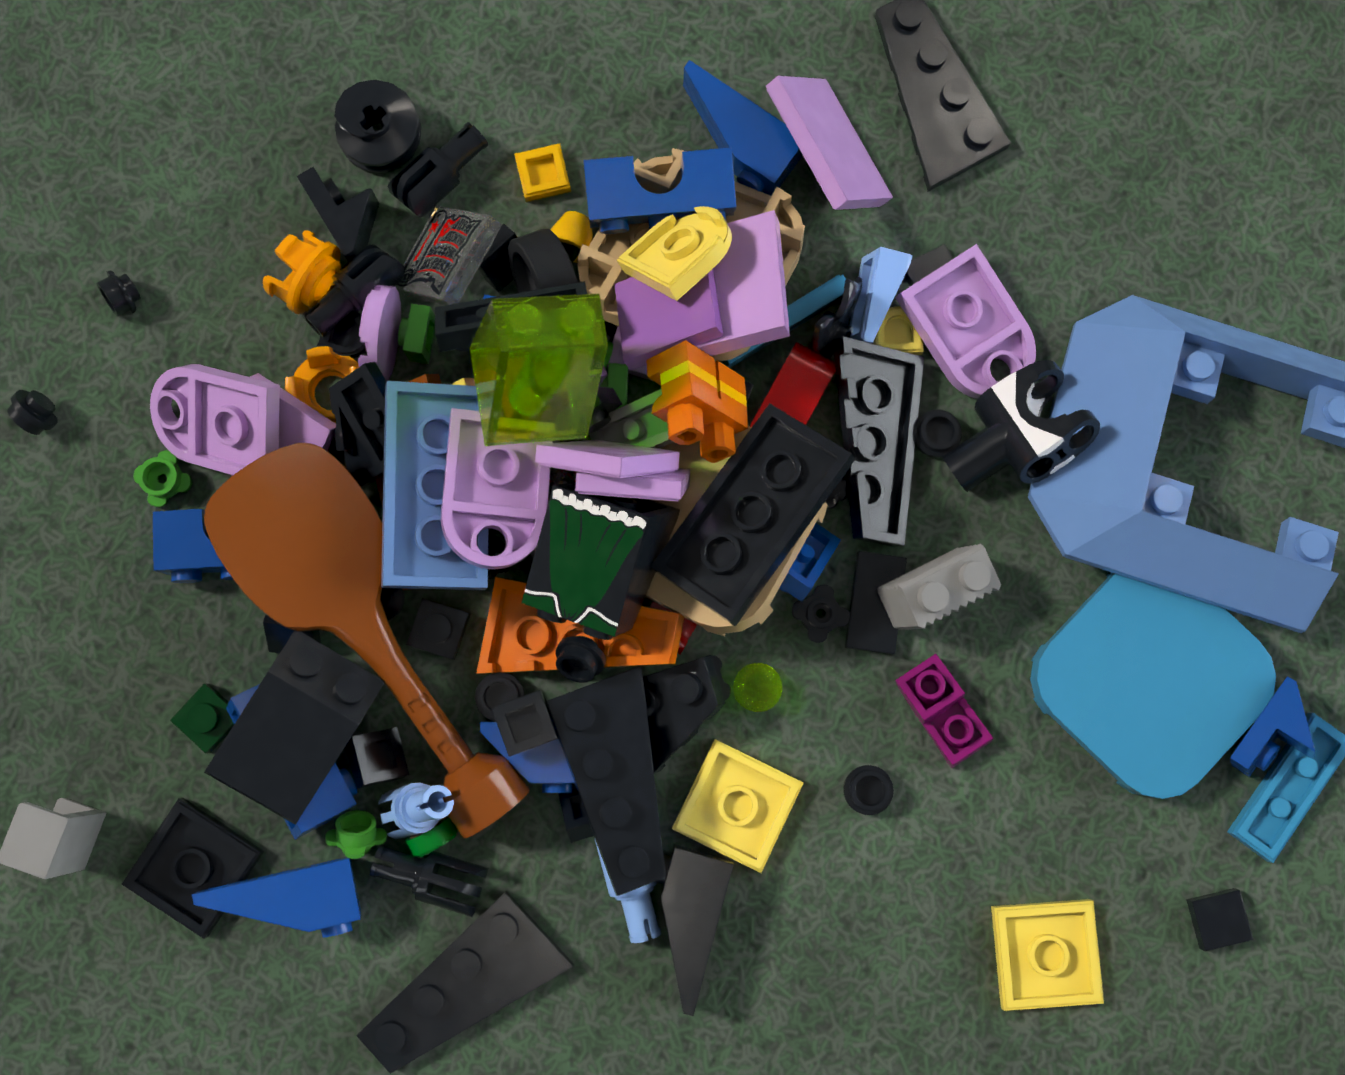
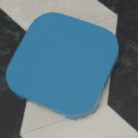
(1152, 684)

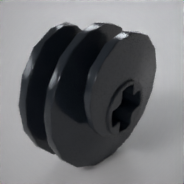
(371, 104)

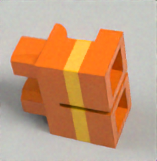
(699, 400)

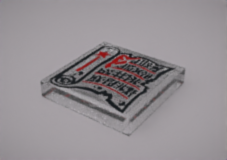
(447, 255)

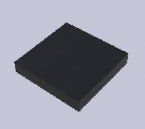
(189, 856)

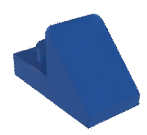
(810, 562)
(1280, 719)

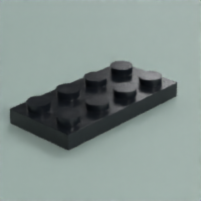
(753, 513)

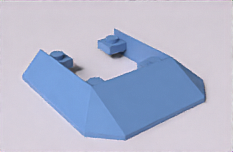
(1133, 522)

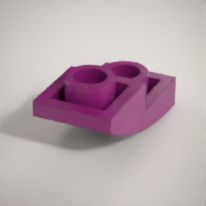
(943, 710)

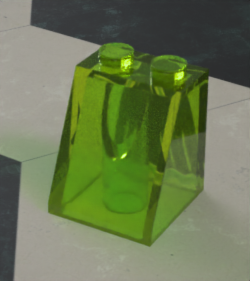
(538, 367)

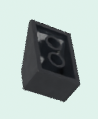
(294, 727)

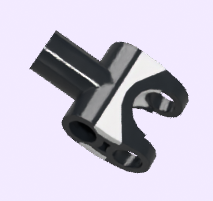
(1018, 433)

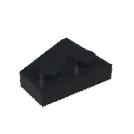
(360, 421)
(679, 704)

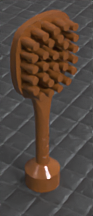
(311, 559)

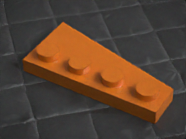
(524, 642)

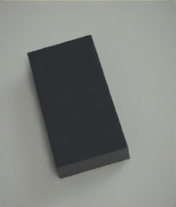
(869, 622)

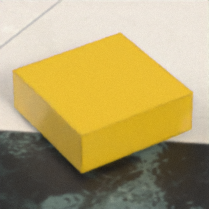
(542, 172)

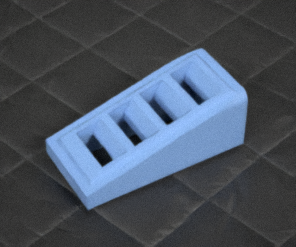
(881, 278)

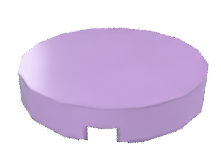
(380, 328)

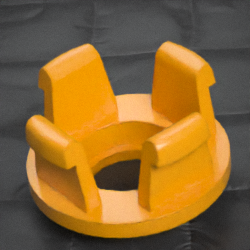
(312, 271)
(319, 364)

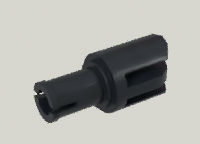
(436, 170)
(352, 286)
(422, 875)

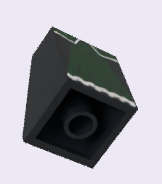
(596, 559)

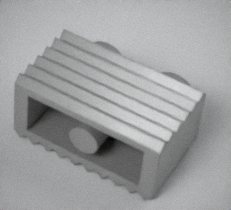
(939, 587)

